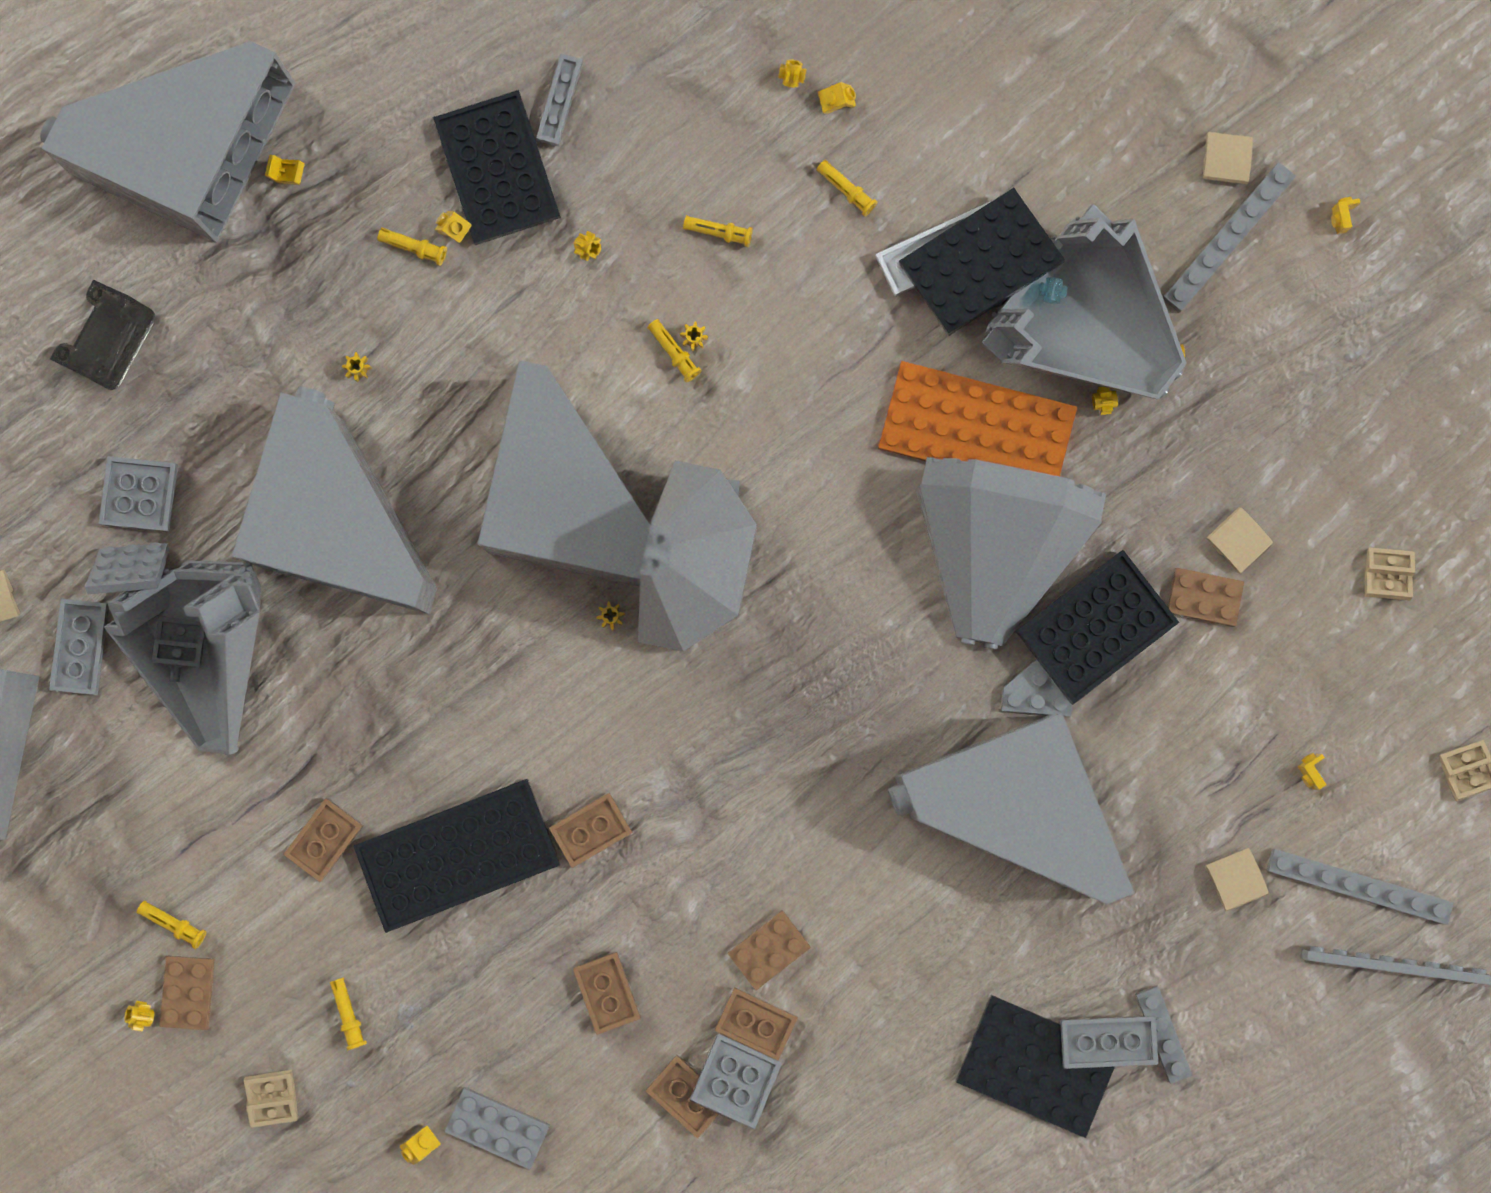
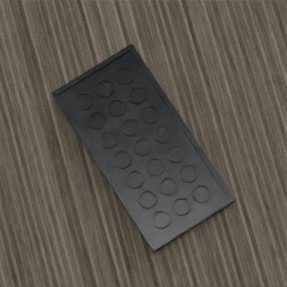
(456, 855)

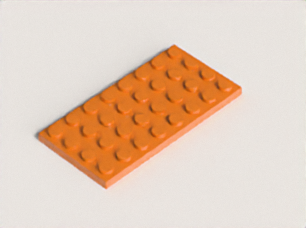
(971, 419)

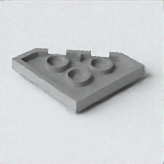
(1034, 693)

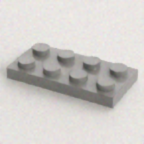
(79, 646)
(1109, 1042)
(497, 1128)

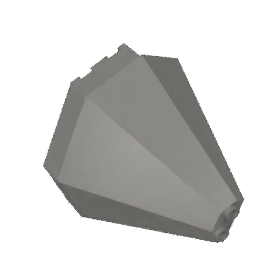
(1108, 326)
(1001, 539)
(694, 559)
(227, 603)

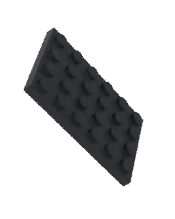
(496, 167)
(981, 261)
(1097, 627)
(1021, 1064)

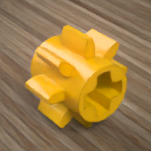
(792, 73)
(587, 245)
(689, 331)
(352, 371)
(1104, 400)
(615, 619)
(139, 1016)

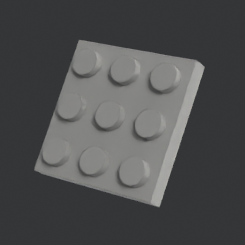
(138, 494)
(127, 568)
(735, 1081)

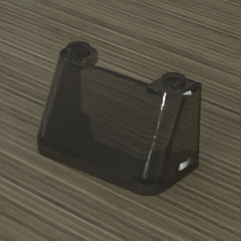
(108, 337)

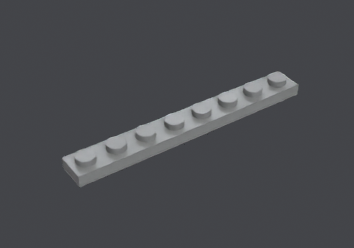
(1229, 237)
(1360, 886)
(1387, 963)

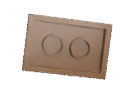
(1205, 597)
(590, 830)
(323, 840)
(769, 950)
(187, 992)
(606, 993)
(756, 1023)
(673, 1092)

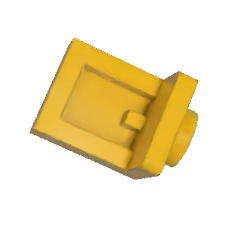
(837, 97)
(284, 170)
(1341, 217)
(452, 225)
(1310, 774)
(419, 1146)

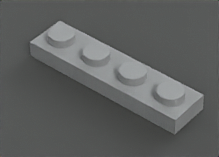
(559, 100)
(1168, 1044)

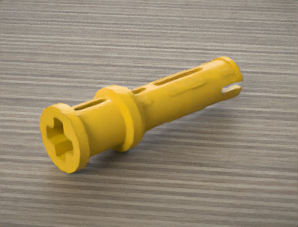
(854, 194)
(730, 229)
(422, 248)
(679, 357)
(181, 929)
(350, 1025)

